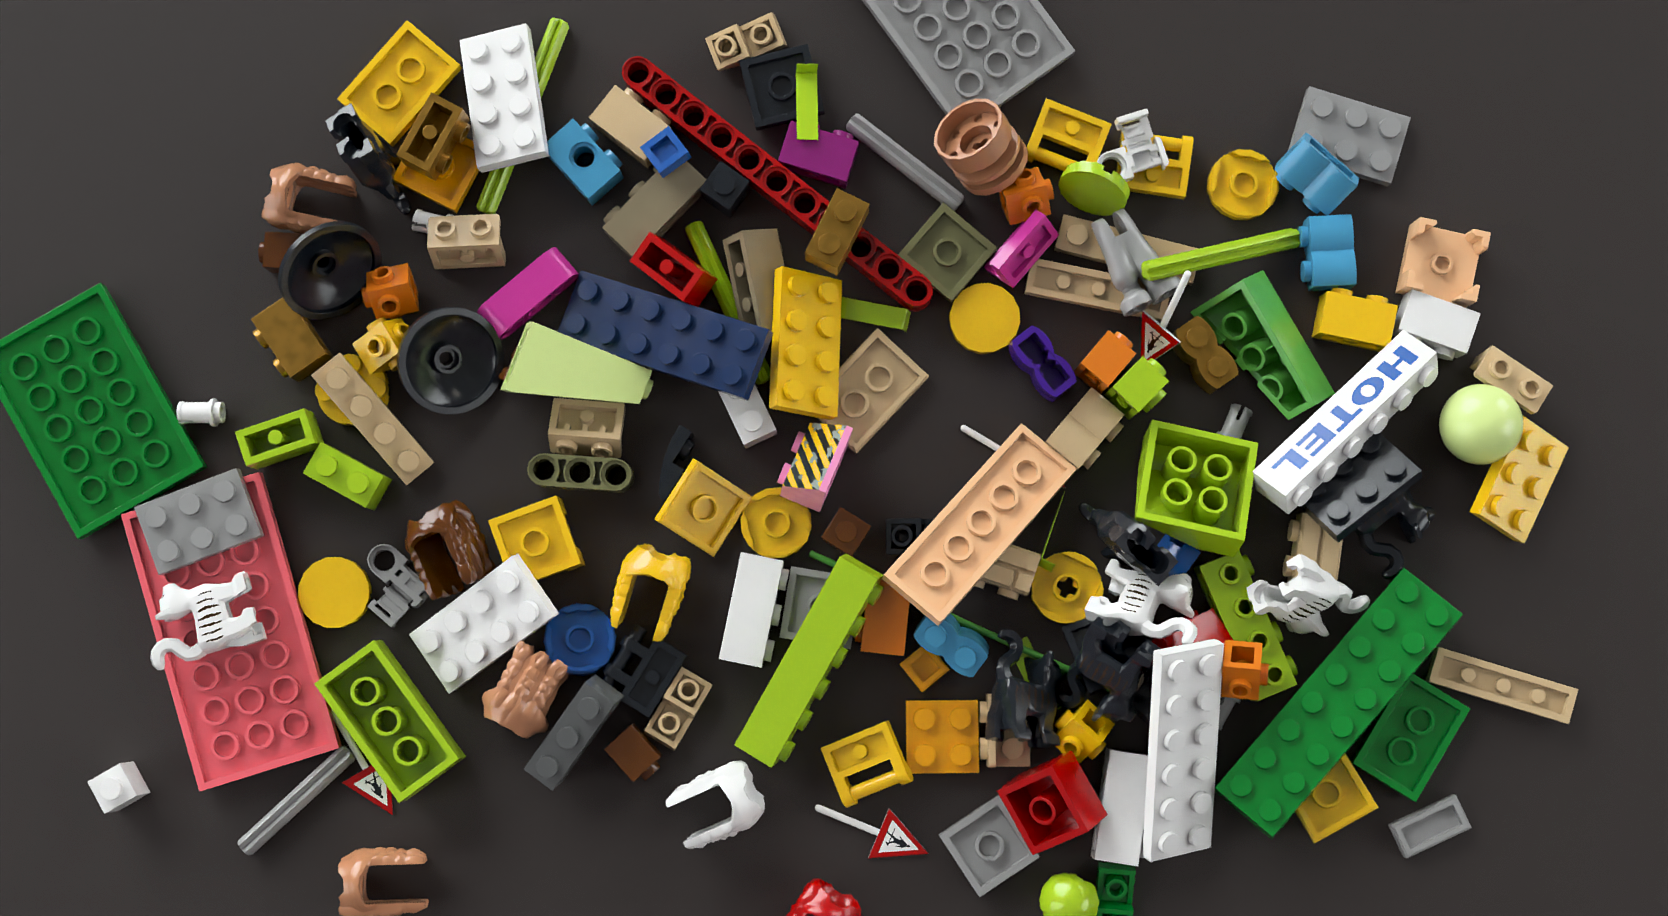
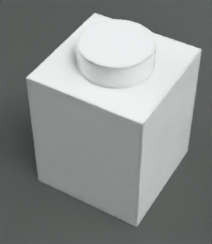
(118, 787)

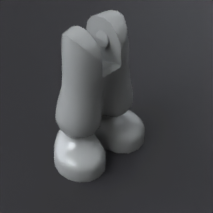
(1124, 260)

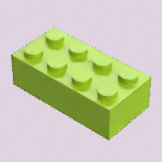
(390, 720)

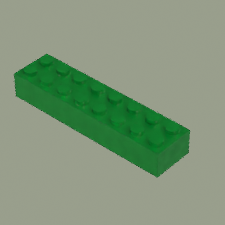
(1337, 703)

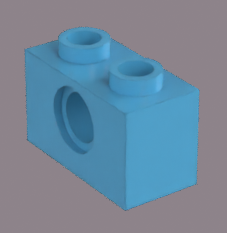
(590, 181)

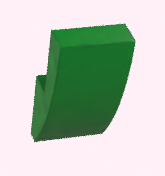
(1115, 889)

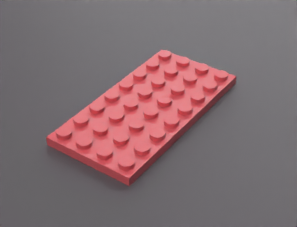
(253, 702)

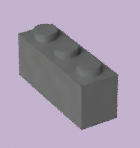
(573, 732)

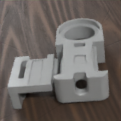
(404, 587)

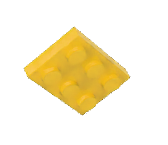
(399, 81)
(1520, 483)

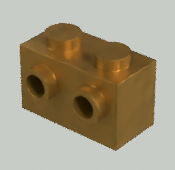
(434, 137)

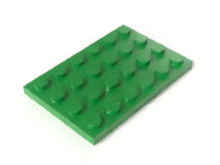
(93, 412)

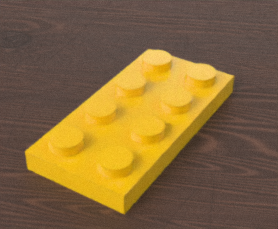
(805, 343)

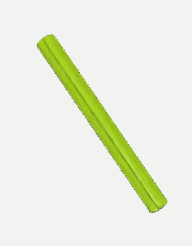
(545, 62)

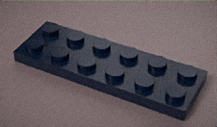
(666, 334)

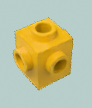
(381, 344)
(1080, 737)

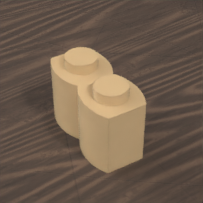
(1085, 429)

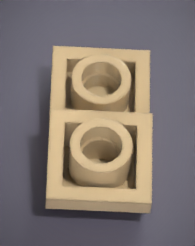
(745, 41)
(678, 708)

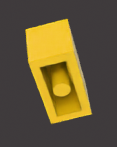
(1354, 319)

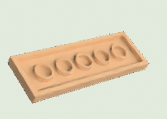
(979, 524)

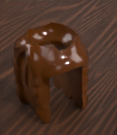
(464, 541)

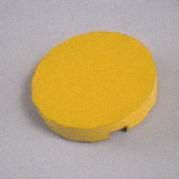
(1242, 184)
(984, 318)
(775, 524)
(334, 592)

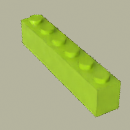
(809, 660)

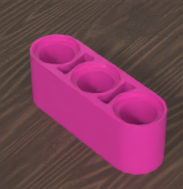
(528, 292)

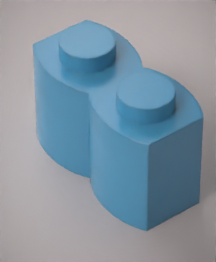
(1316, 175)
(1328, 252)
(960, 646)

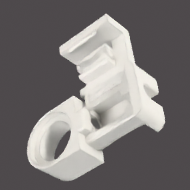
(1140, 151)

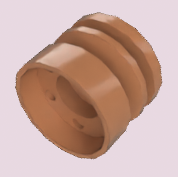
(981, 147)

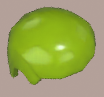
(1068, 896)

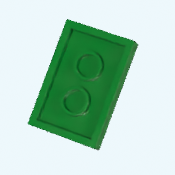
(1410, 737)

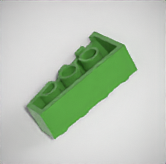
(1267, 344)

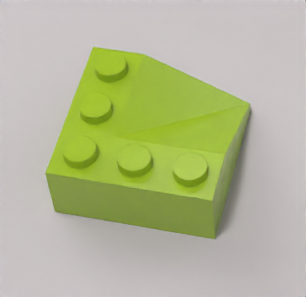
(1195, 486)

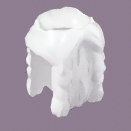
(738, 786)

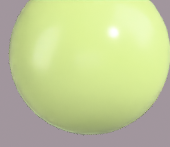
(1481, 424)

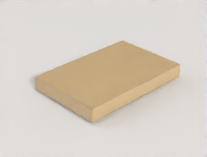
(874, 387)

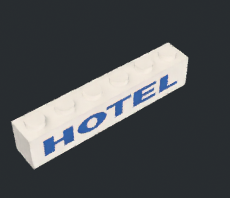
(1346, 422)

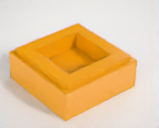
(924, 668)

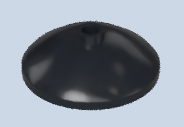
(334, 283)
(472, 366)

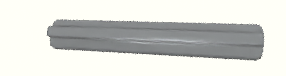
(904, 162)
(296, 800)

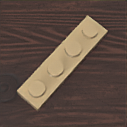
(1079, 240)
(1081, 287)
(372, 418)
(1501, 685)

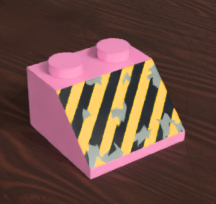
(815, 464)

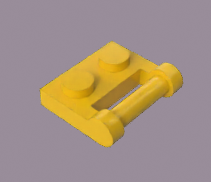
(1069, 129)
(1171, 181)
(861, 752)

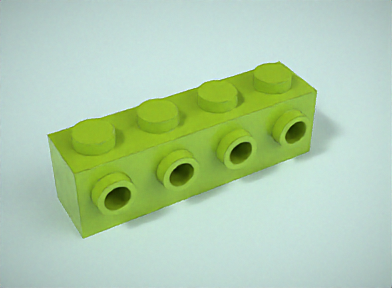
(1225, 589)

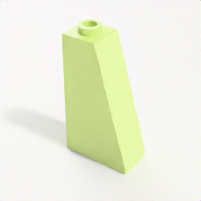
(567, 368)

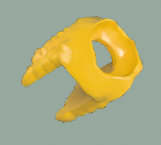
(647, 561)

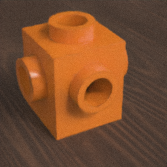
(1026, 195)
(391, 291)
(1243, 670)

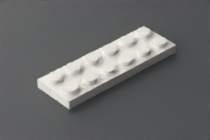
(1182, 749)

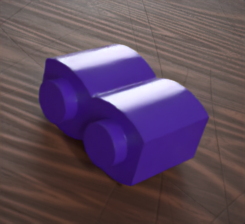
(1048, 371)

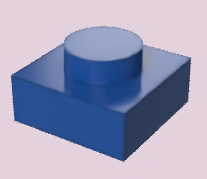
(665, 152)

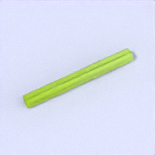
(1220, 254)
(722, 288)

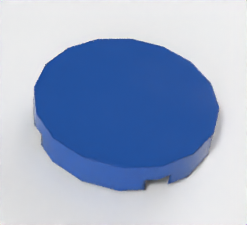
(580, 639)

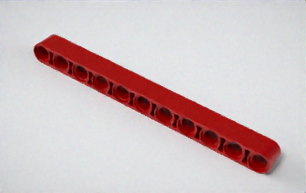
(768, 168)

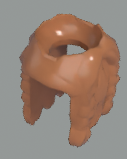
(286, 185)
(525, 691)
(354, 870)

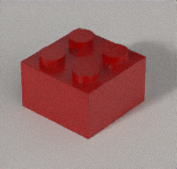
(1052, 803)

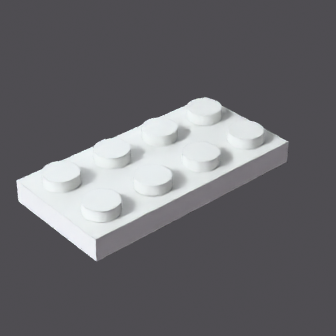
(504, 98)
(483, 623)

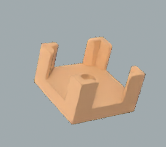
(1441, 262)

